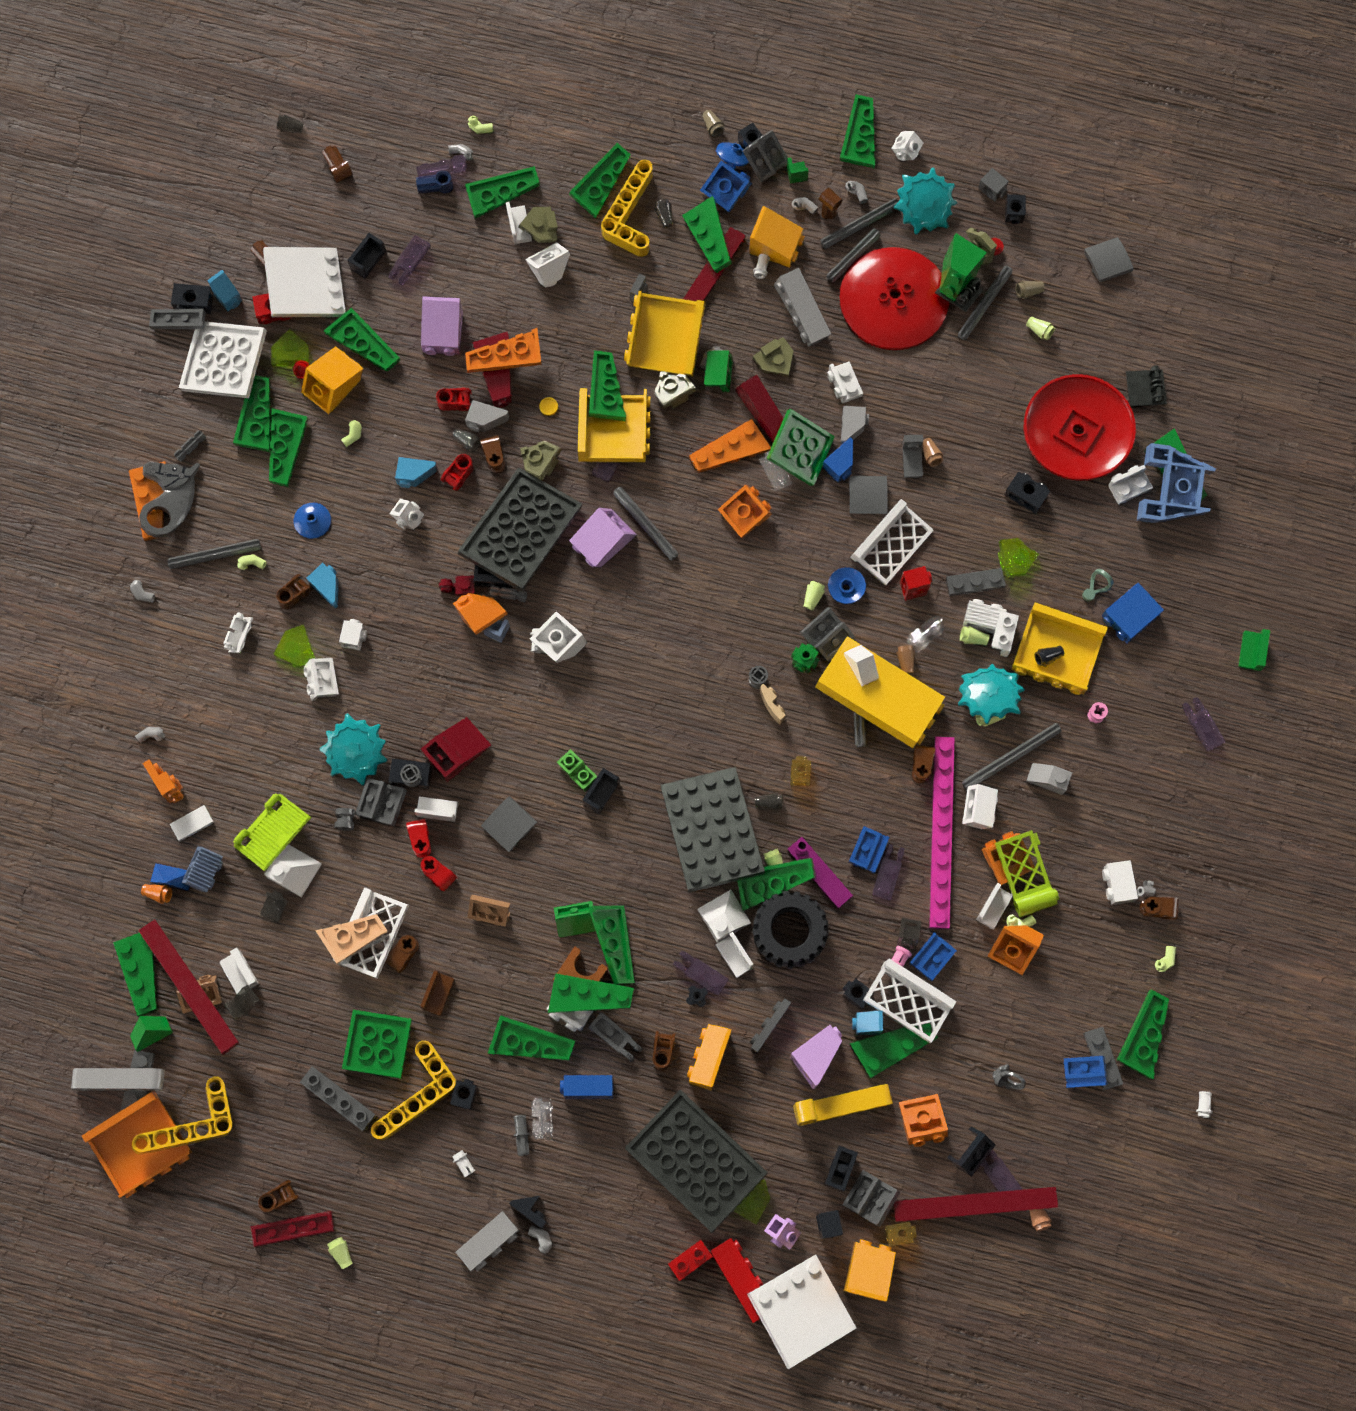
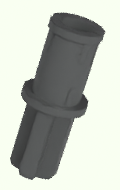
(521, 1135)

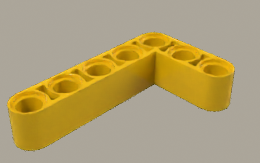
(626, 208)
(420, 1096)
(841, 1105)
(191, 1128)

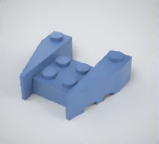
(1180, 485)

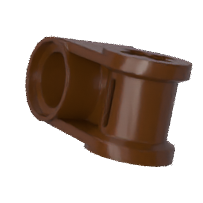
(493, 452)
(296, 589)
(922, 760)
(1162, 907)
(400, 955)
(663, 1047)
(279, 1197)

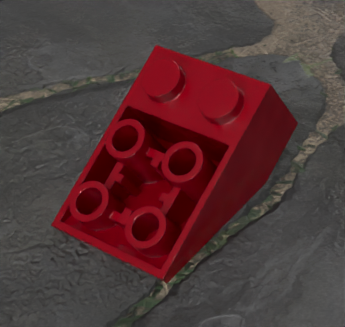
(455, 748)

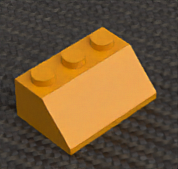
(709, 1056)

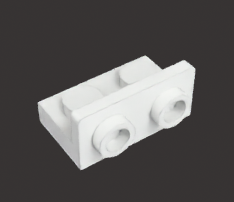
(845, 382)
(1130, 484)
(1005, 632)
(321, 678)
(574, 1020)

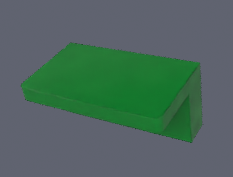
(719, 369)
(1254, 650)
(574, 919)

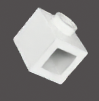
(352, 634)

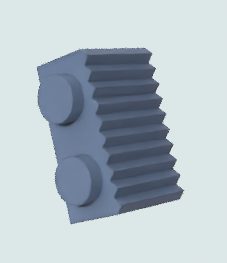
(203, 869)

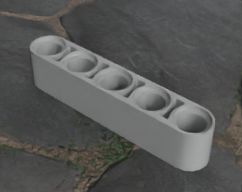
(118, 1079)

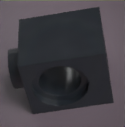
(748, 133)
(1015, 202)
(858, 1002)
(464, 1103)

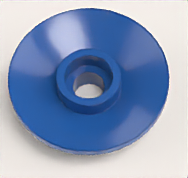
(732, 153)
(316, 527)
(849, 577)

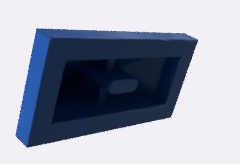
(169, 876)

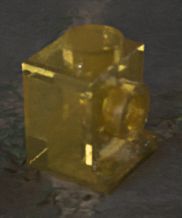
(800, 778)
(892, 1234)

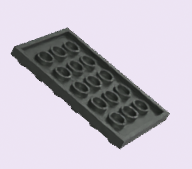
(520, 529)
(712, 829)
(696, 1161)

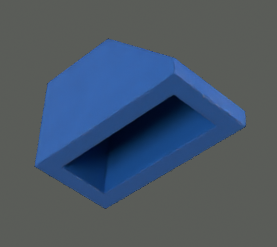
(840, 462)

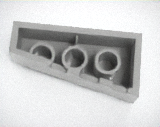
(802, 307)

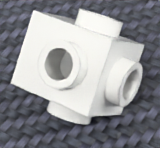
(907, 145)
(407, 514)

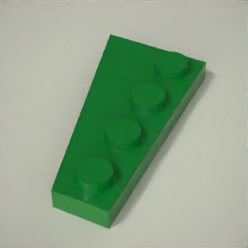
(582, 994)

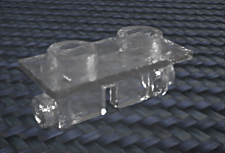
(776, 475)
(933, 629)
(542, 1108)

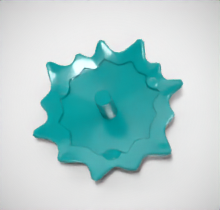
(925, 201)
(990, 693)
(354, 749)

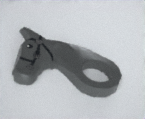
(176, 499)

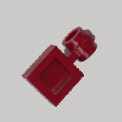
(462, 585)

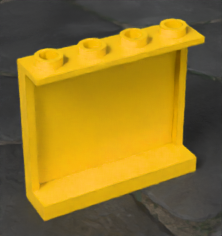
(664, 334)
(614, 439)
(1052, 628)

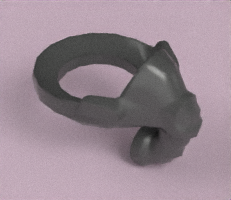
(1001, 1078)

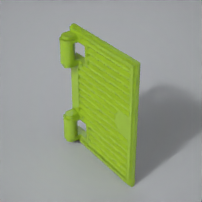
(271, 831)

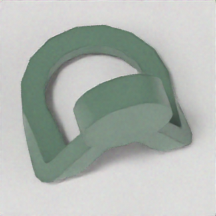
(1089, 594)

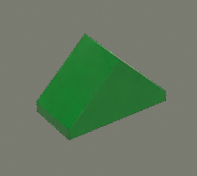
(149, 1030)

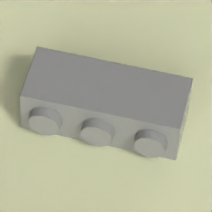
(487, 1242)

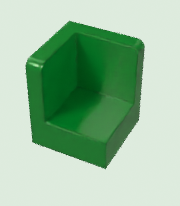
(796, 171)

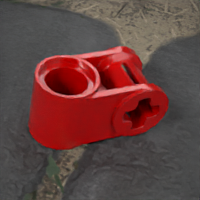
(455, 399)
(456, 475)
(419, 835)
(440, 875)

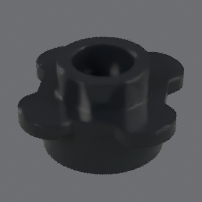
(696, 991)

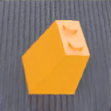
(776, 238)
(331, 379)
(870, 1271)

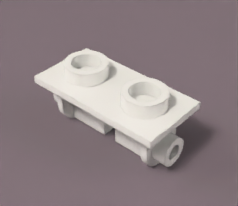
(235, 641)

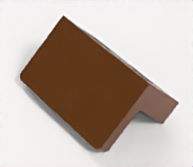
(437, 993)

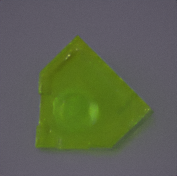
(289, 350)
(1015, 557)
(295, 647)
(754, 1203)

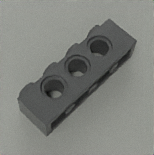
(338, 1099)

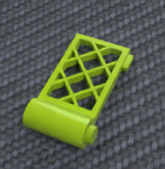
(1039, 896)

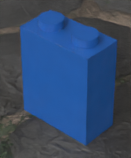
(1132, 613)
(587, 1086)

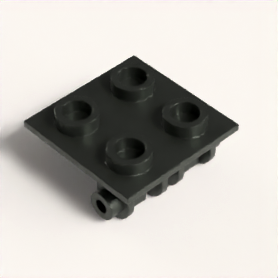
(968, 295)
(1146, 387)

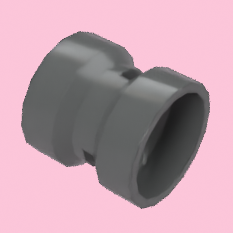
(756, 679)
(413, 778)
(344, 819)

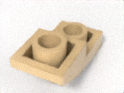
(769, 698)

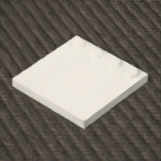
(304, 282)
(223, 359)
(801, 1311)

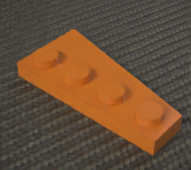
(511, 353)
(735, 445)
(144, 492)

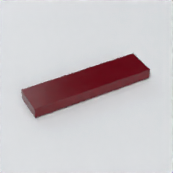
(292, 1228)

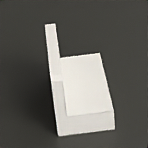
(515, 217)
(436, 809)
(994, 907)
(734, 955)
(238, 970)

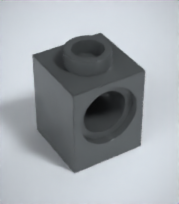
(993, 185)

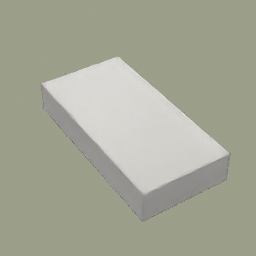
(191, 823)

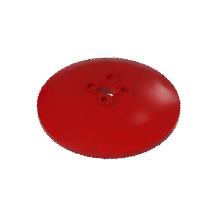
(887, 320)
(1082, 403)

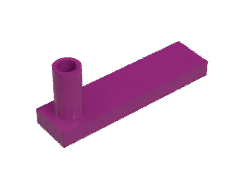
(825, 878)

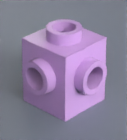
(782, 1232)

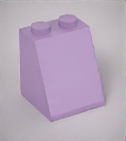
(441, 325)
(602, 537)
(816, 1054)

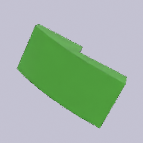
(577, 770)

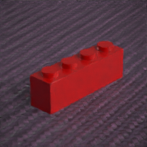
(738, 1273)

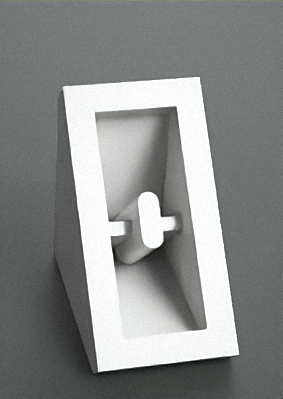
(862, 664)

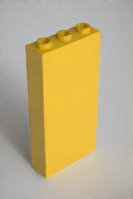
(892, 702)

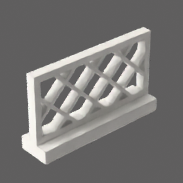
(877, 535)
(363, 909)
(921, 989)

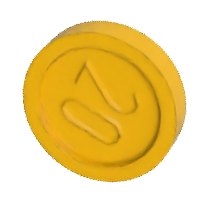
(548, 406)

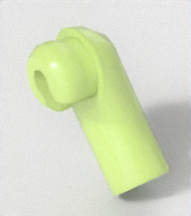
(479, 128)
(354, 433)
(251, 559)
(1014, 921)
(1168, 961)

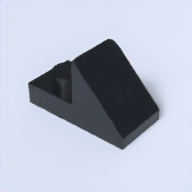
(525, 1207)

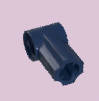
(433, 183)

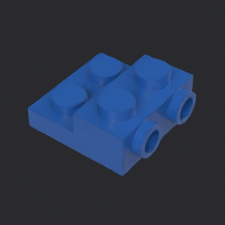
(726, 185)

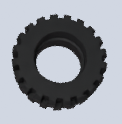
(797, 904)

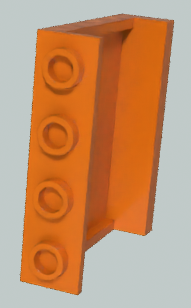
(113, 1145)

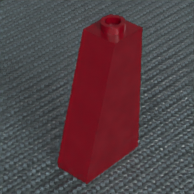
(497, 381)
(761, 406)

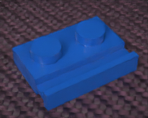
(868, 849)
(933, 956)
(1085, 1071)

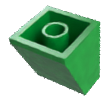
(960, 266)

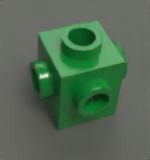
(805, 664)

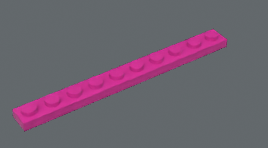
(941, 833)

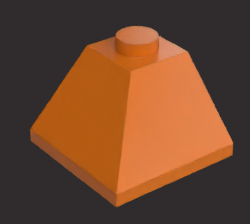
(479, 611)
(1016, 947)

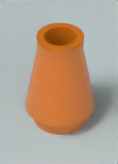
(159, 893)

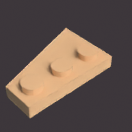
(350, 937)

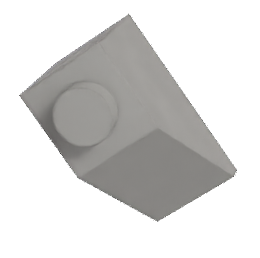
(485, 417)
(853, 422)
(1049, 777)

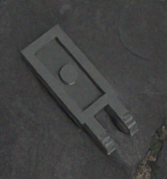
(613, 1035)

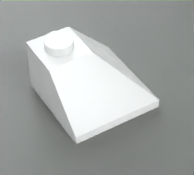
(549, 264)
(559, 638)
(293, 870)
(724, 916)

